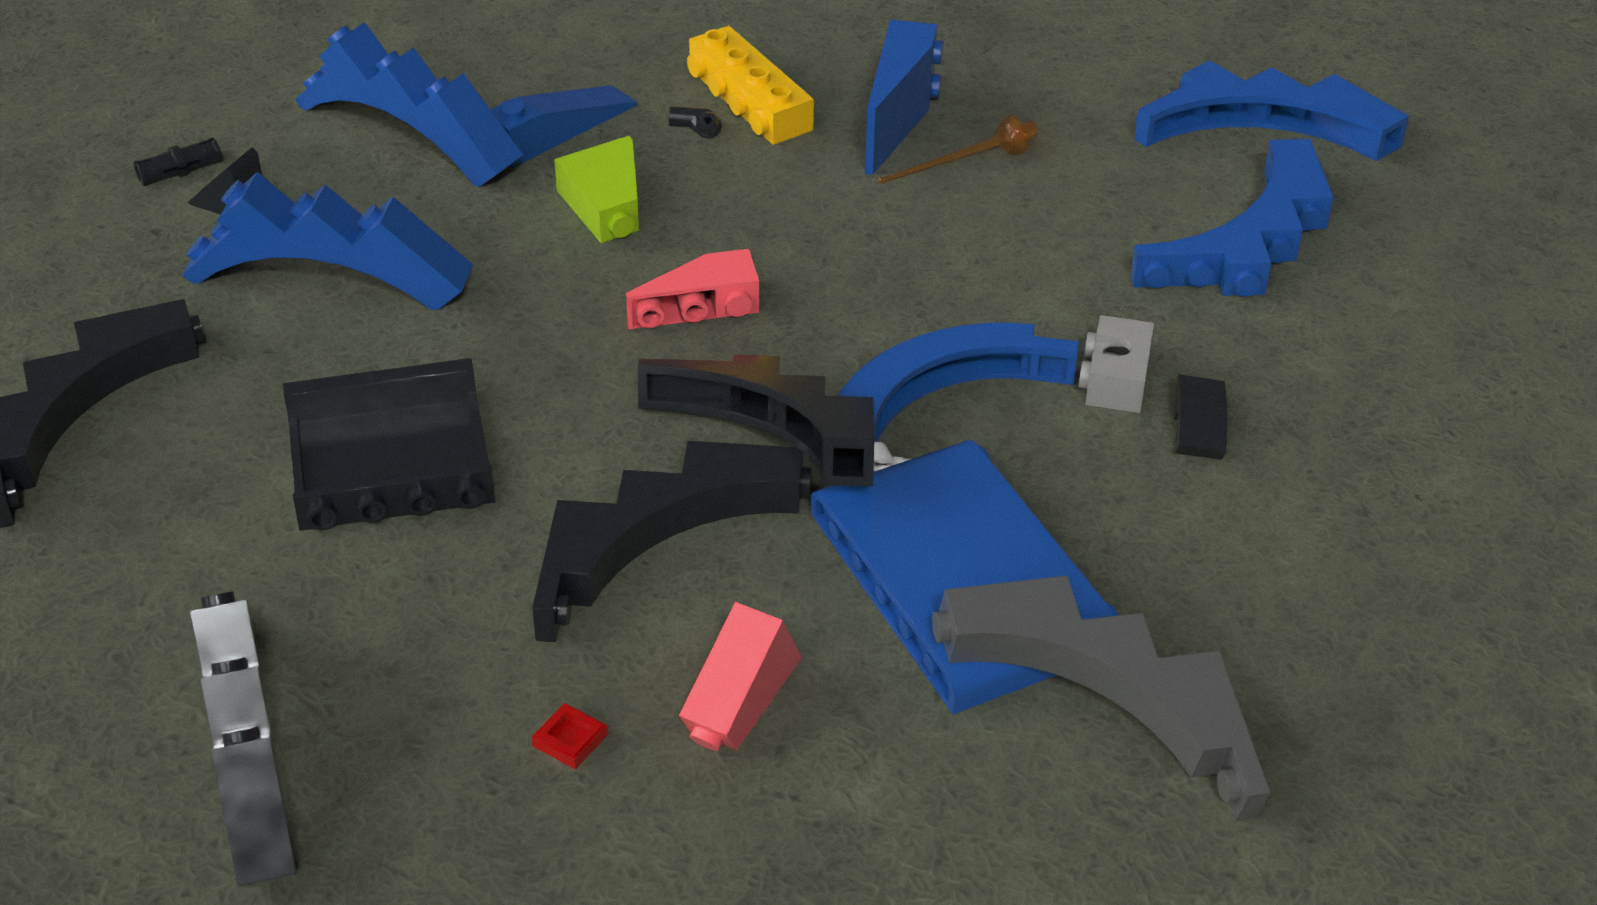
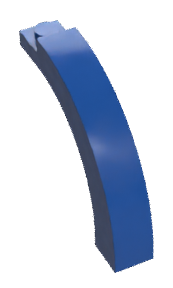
(957, 357)

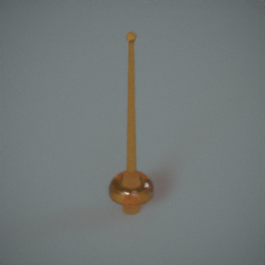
(1010, 135)

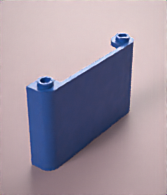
(939, 528)

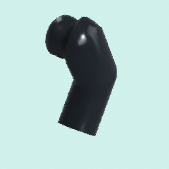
(700, 120)

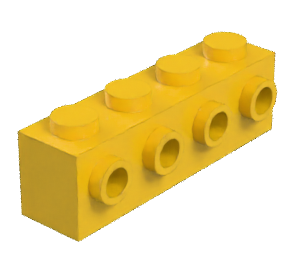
(751, 85)

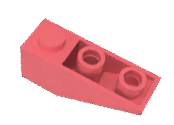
(697, 291)

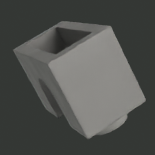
(1118, 363)

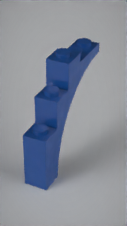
(404, 86)
(1271, 100)
(323, 227)
(1242, 250)

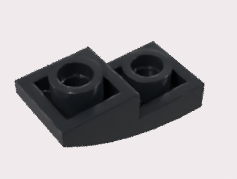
(1201, 417)

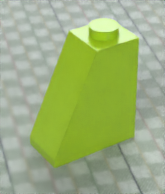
(601, 188)

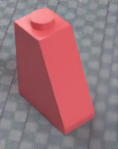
(739, 678)

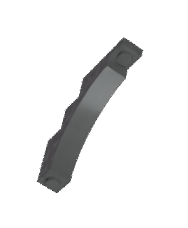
(1177, 697)

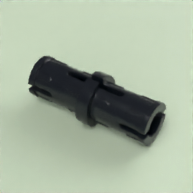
(178, 161)

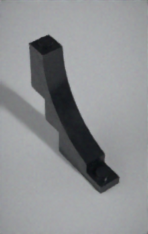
(66, 385)
(599, 539)

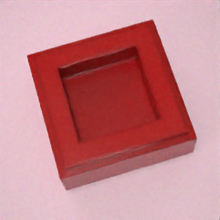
(570, 736)

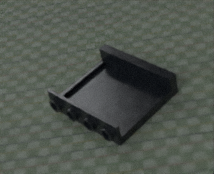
(387, 444)

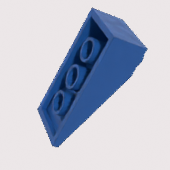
(901, 87)

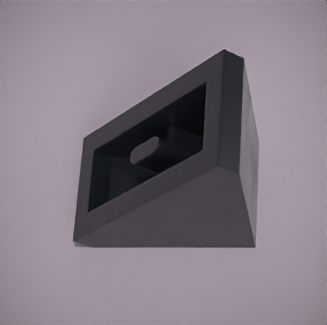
(242, 169)

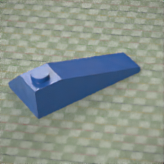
(553, 118)

